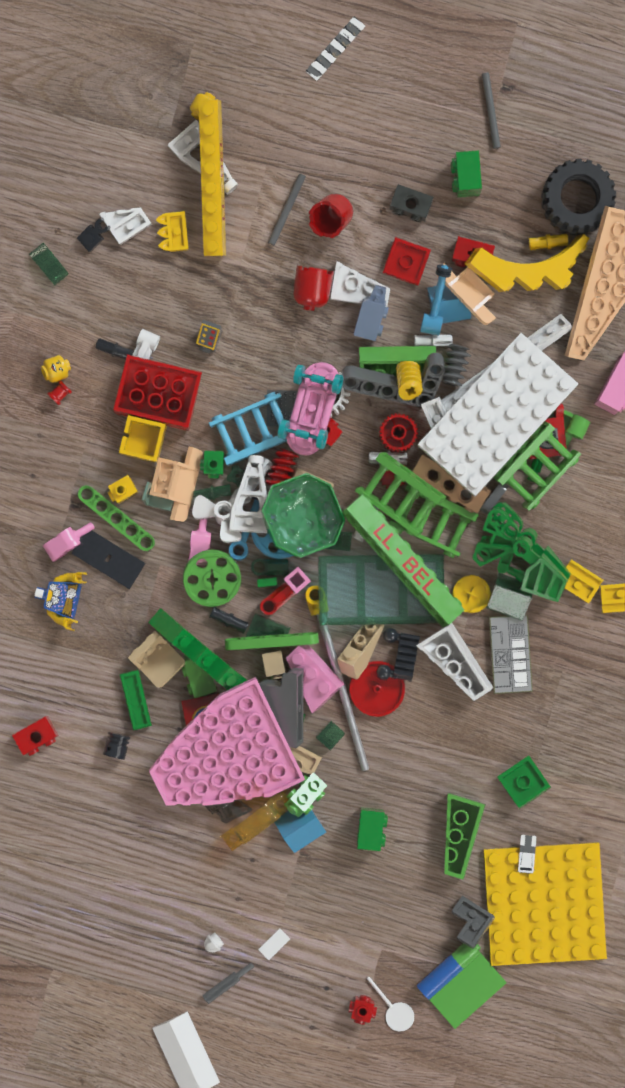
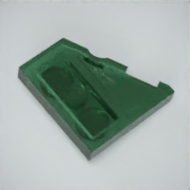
(264, 626)

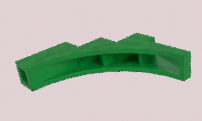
(196, 650)

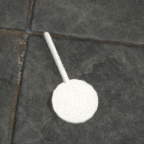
(398, 1015)

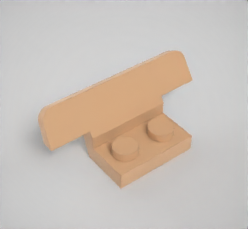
(472, 294)
(177, 482)

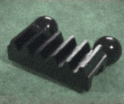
(405, 656)

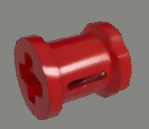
(59, 392)

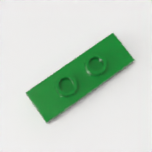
(135, 700)

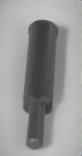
(226, 984)

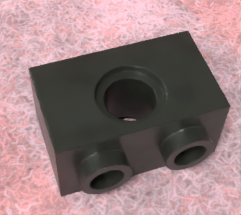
(404, 194)

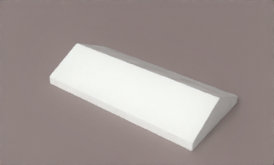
(185, 1053)

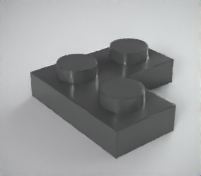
(476, 921)

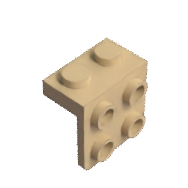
(157, 659)

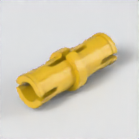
(548, 241)

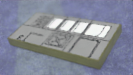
(510, 655)

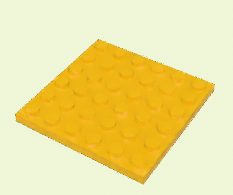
(548, 912)

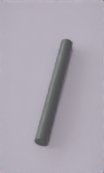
(491, 110)
(286, 210)

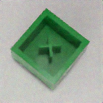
(467, 174)
(371, 829)

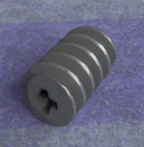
(455, 364)

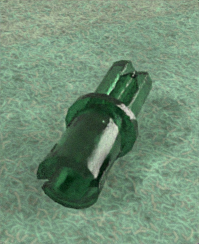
(214, 492)

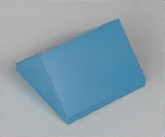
(450, 307)
(299, 831)

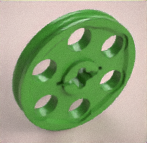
(220, 578)

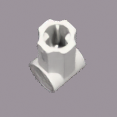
(146, 344)

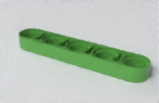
(107, 514)
(271, 641)

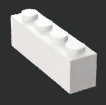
(456, 660)

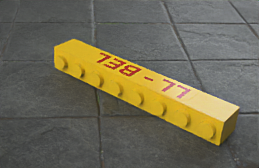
(212, 177)

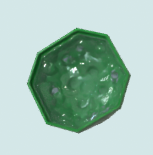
(302, 515)

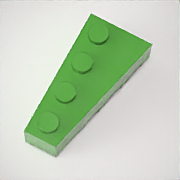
(461, 832)

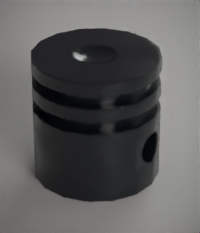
(116, 745)

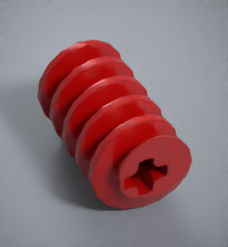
(283, 466)

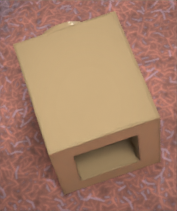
(273, 664)

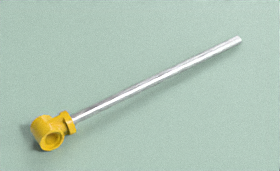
(314, 610)

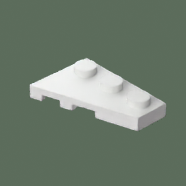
(352, 286)

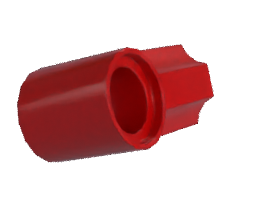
(278, 598)

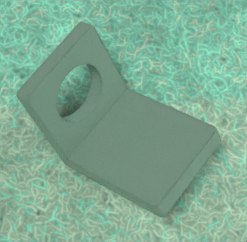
(156, 502)

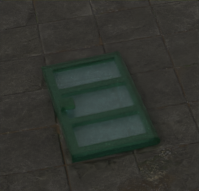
(369, 592)

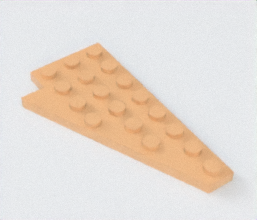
(603, 286)

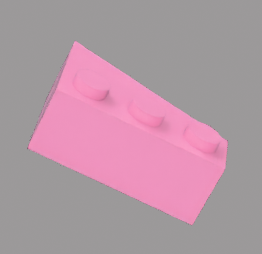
(318, 679)

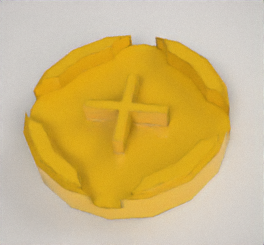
(472, 593)

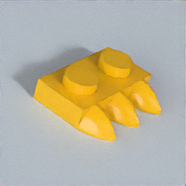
(175, 231)

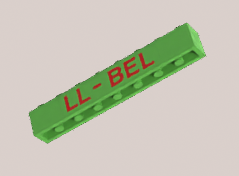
(403, 561)

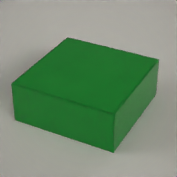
(267, 582)

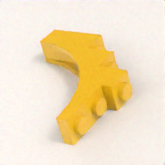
(552, 270)

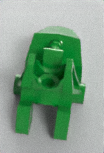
(545, 574)

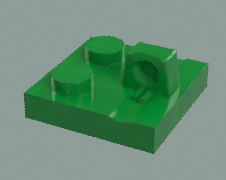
(524, 782)

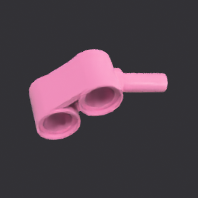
(65, 541)
(200, 542)

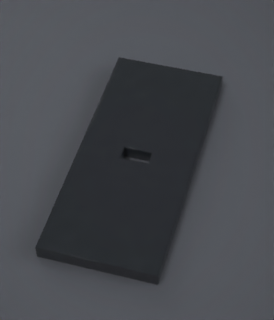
(121, 566)

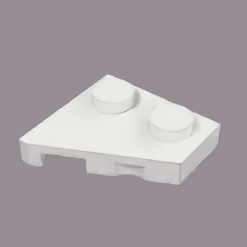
(126, 223)

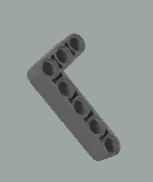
(386, 385)

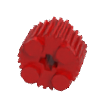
(403, 424)

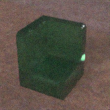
(330, 735)

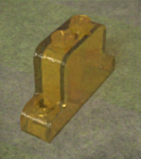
(256, 821)

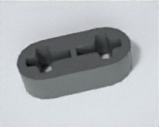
(493, 498)

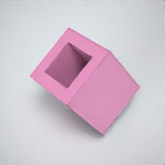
(297, 580)

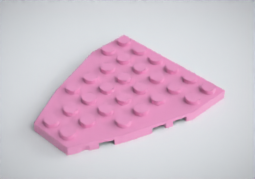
(227, 753)

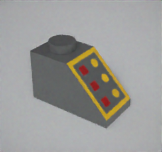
(209, 336)

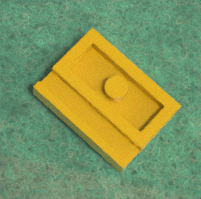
(582, 582)
(612, 598)

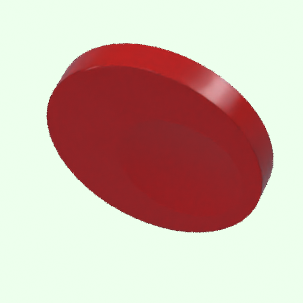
(375, 695)

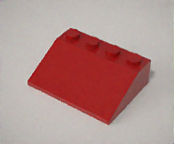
(158, 392)

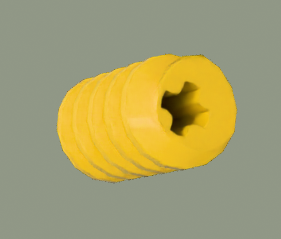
(409, 380)

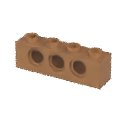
(454, 494)

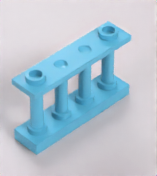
(269, 441)

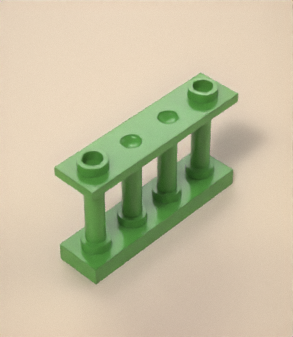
(518, 462)
(417, 485)
(448, 509)

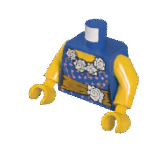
(62, 598)

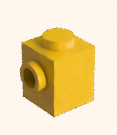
(122, 489)

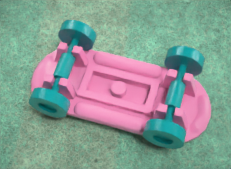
(312, 408)

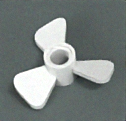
(206, 509)

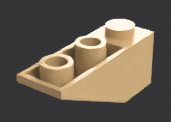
(359, 650)

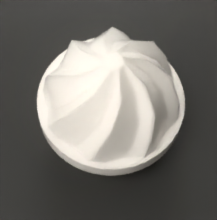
(213, 943)

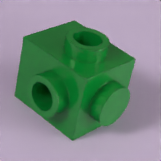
(213, 464)

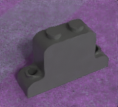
(286, 703)

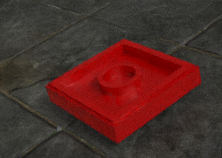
(406, 261)

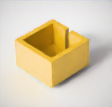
(144, 439)

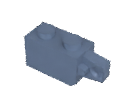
(371, 314)

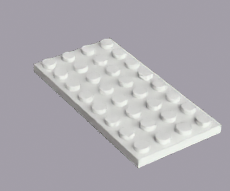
(497, 414)

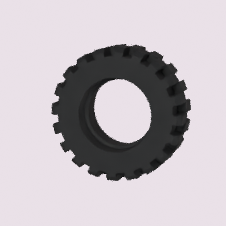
(584, 172)

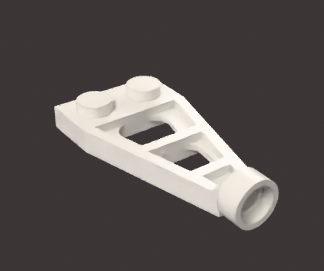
(186, 142)
(249, 521)

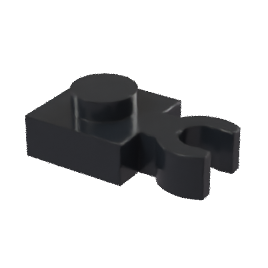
(91, 236)

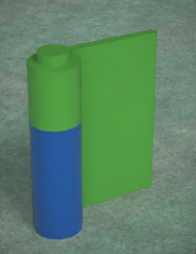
(461, 984)

